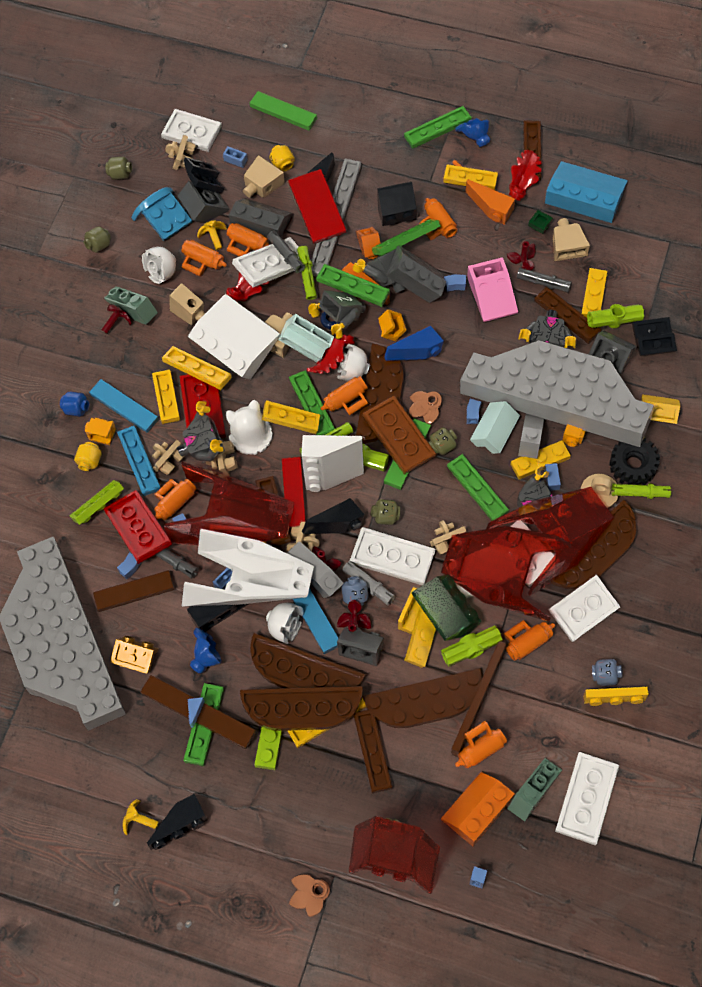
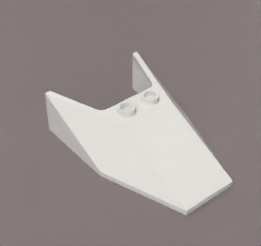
(257, 569)

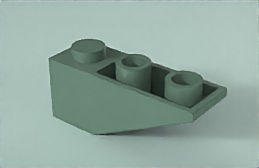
(135, 305)
(534, 789)

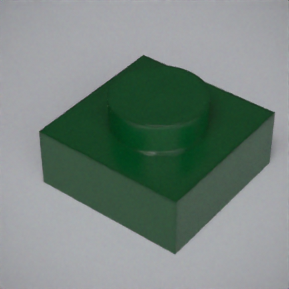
(540, 221)

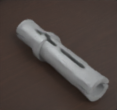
(375, 588)

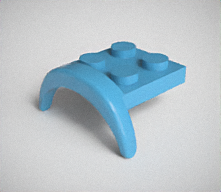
(163, 213)

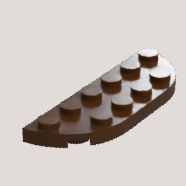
(383, 381)
(606, 550)
(298, 669)
(425, 701)
(301, 707)

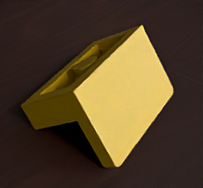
(664, 408)
(409, 614)

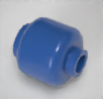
(74, 404)

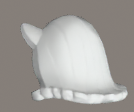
(248, 429)

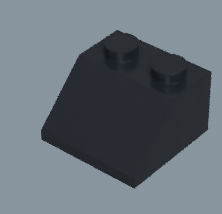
(396, 204)

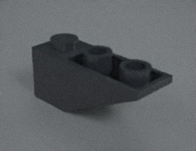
(181, 818)

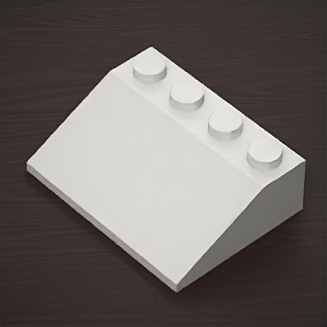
(234, 336)
(331, 460)

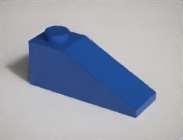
(416, 346)

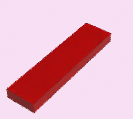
(294, 488)

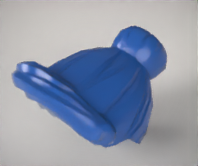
(475, 130)
(204, 652)

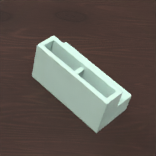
(305, 337)
(495, 426)

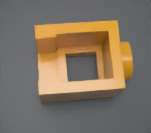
(391, 325)
(100, 430)
(573, 435)

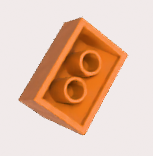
(478, 808)

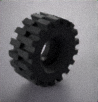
(629, 474)

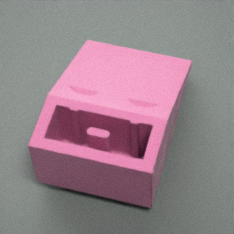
(492, 289)

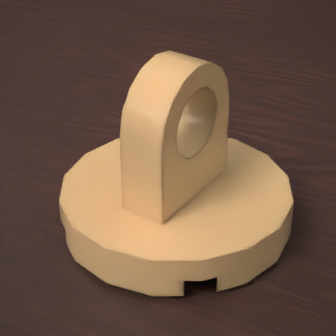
(602, 486)

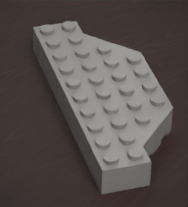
(560, 388)
(55, 640)

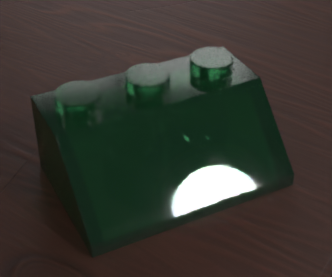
(447, 607)

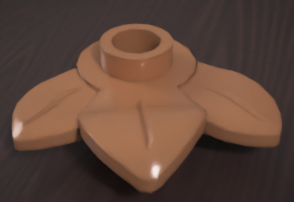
(422, 406)
(305, 895)

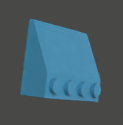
(585, 191)

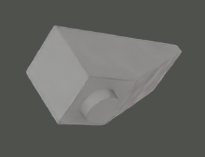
(531, 436)
(323, 578)

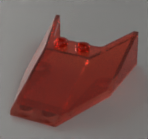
(233, 510)
(573, 516)
(496, 564)
(396, 851)

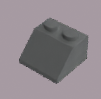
(201, 203)
(613, 349)
(360, 646)

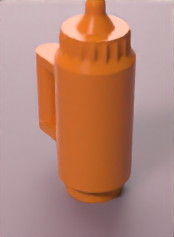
(437, 212)
(246, 237)
(201, 254)
(345, 394)
(174, 499)
(529, 640)
(482, 747)

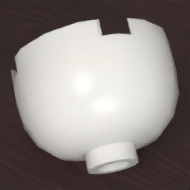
(159, 263)
(354, 363)
(284, 621)

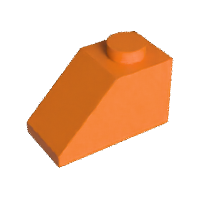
(367, 239)

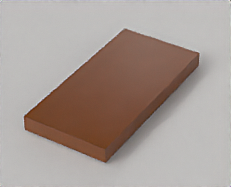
(399, 435)

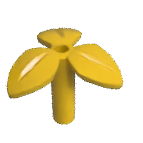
(211, 228)
(133, 815)

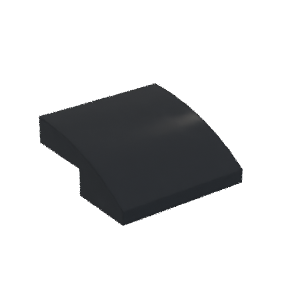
(203, 175)
(654, 336)

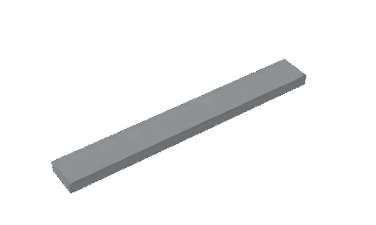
(341, 195)

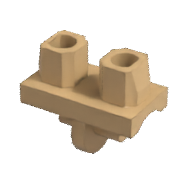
(174, 150)
(163, 463)
(225, 464)
(306, 539)
(440, 542)

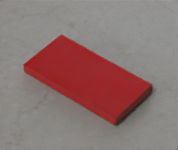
(317, 206)
(197, 390)
(137, 526)

